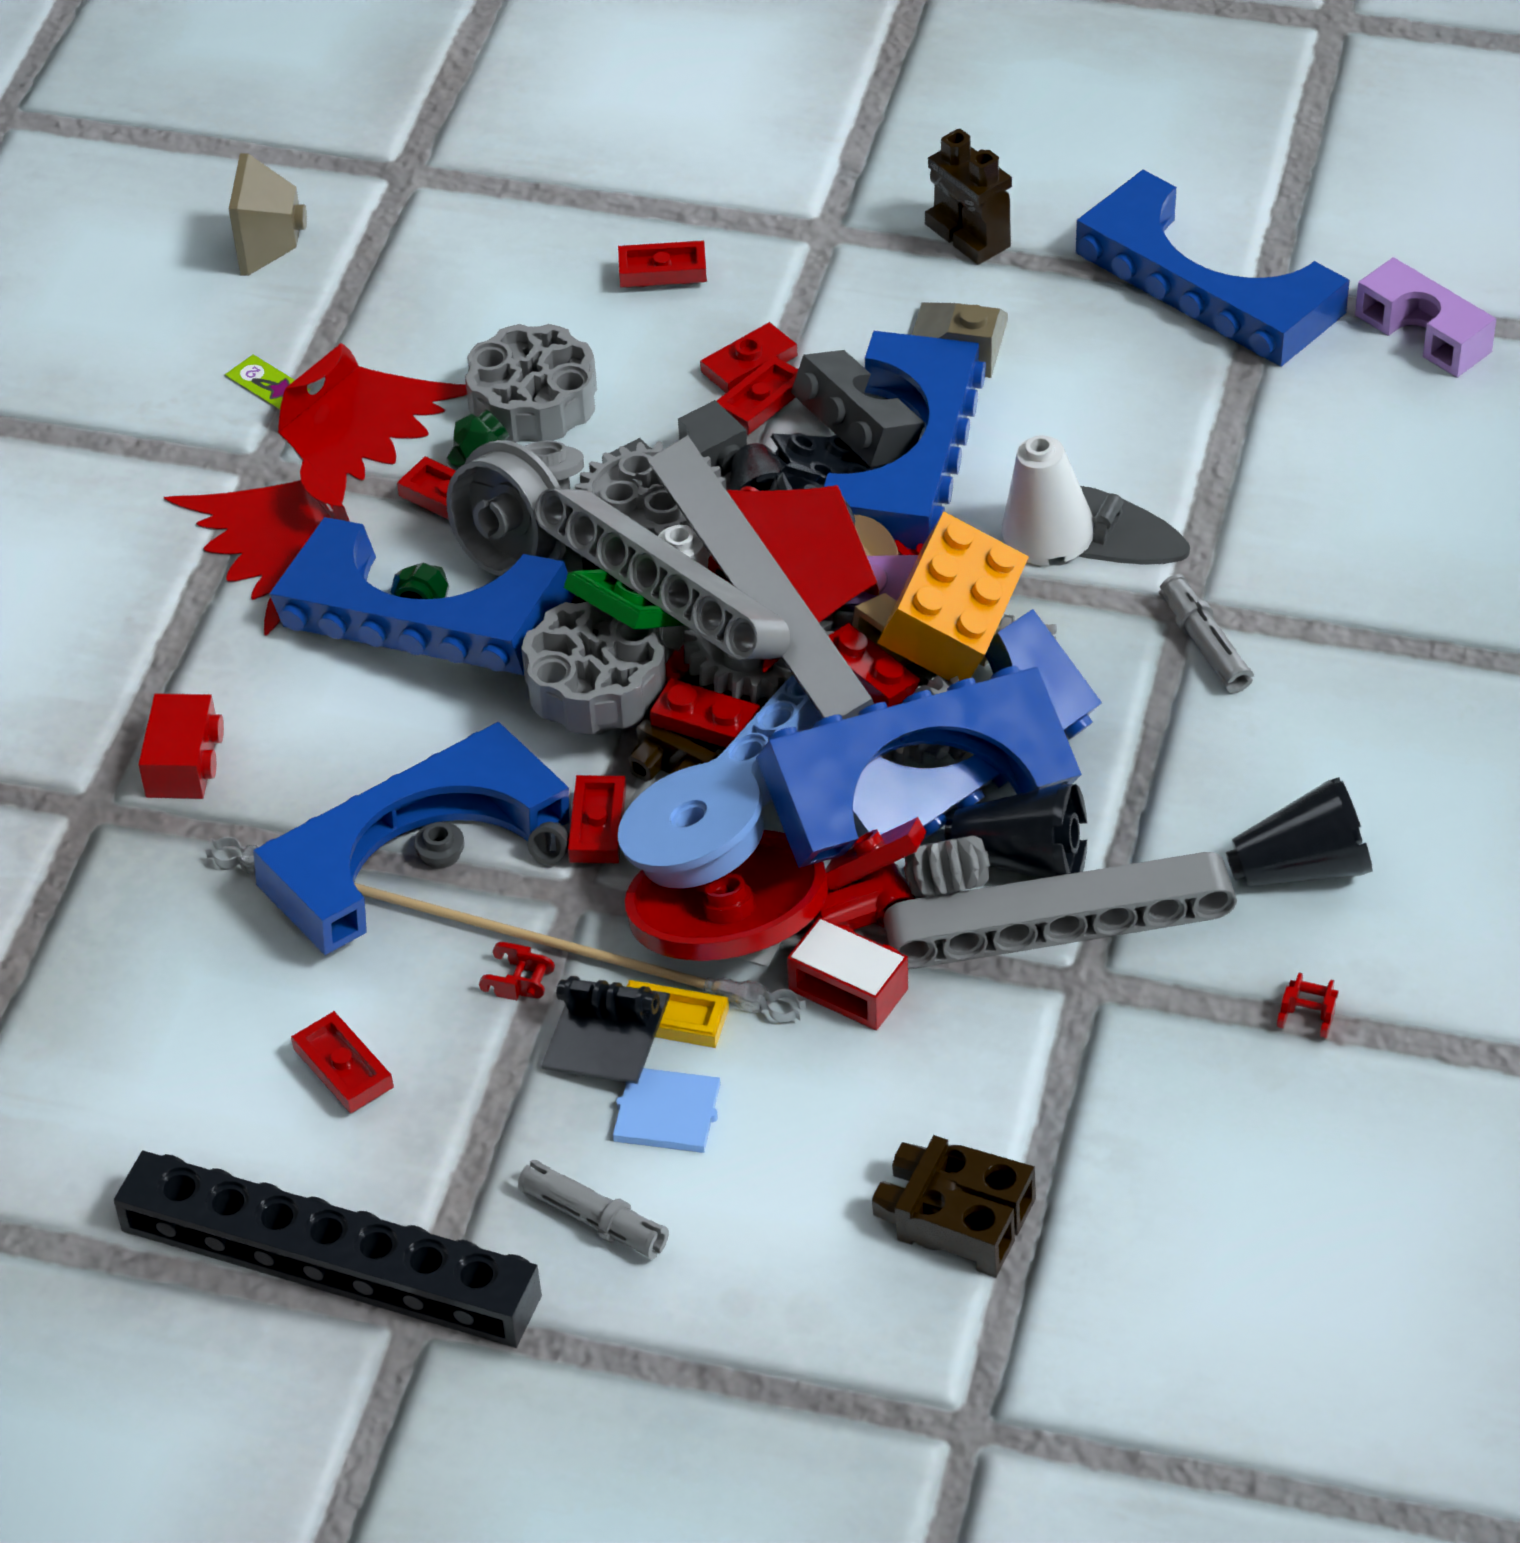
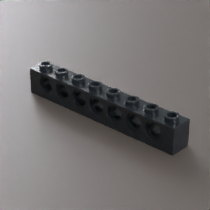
(240, 1225)

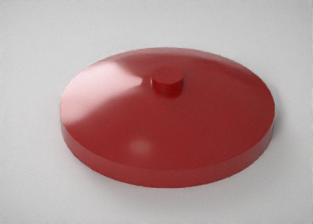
(733, 915)

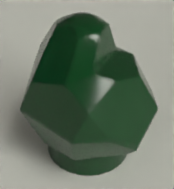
(472, 433)
(420, 582)

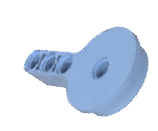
(709, 814)

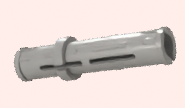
(1196, 619)
(610, 1217)

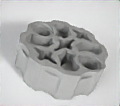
(533, 381)
(592, 669)

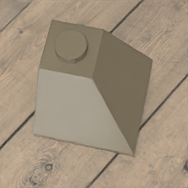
(263, 215)
(964, 323)

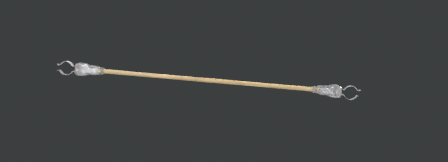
(746, 995)

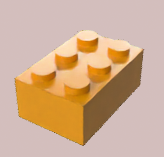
(953, 599)

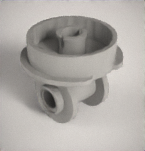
(496, 497)

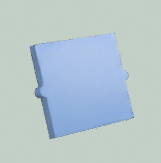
(667, 1110)

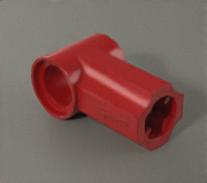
(866, 899)

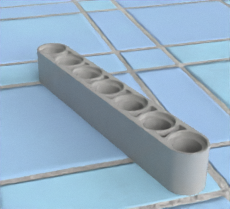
(663, 574)
(1060, 909)

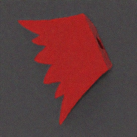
(355, 415)
(266, 527)
(812, 543)

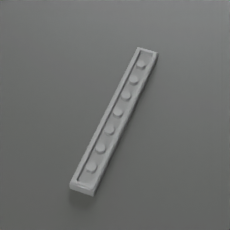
(754, 571)

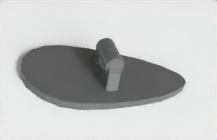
(1130, 533)

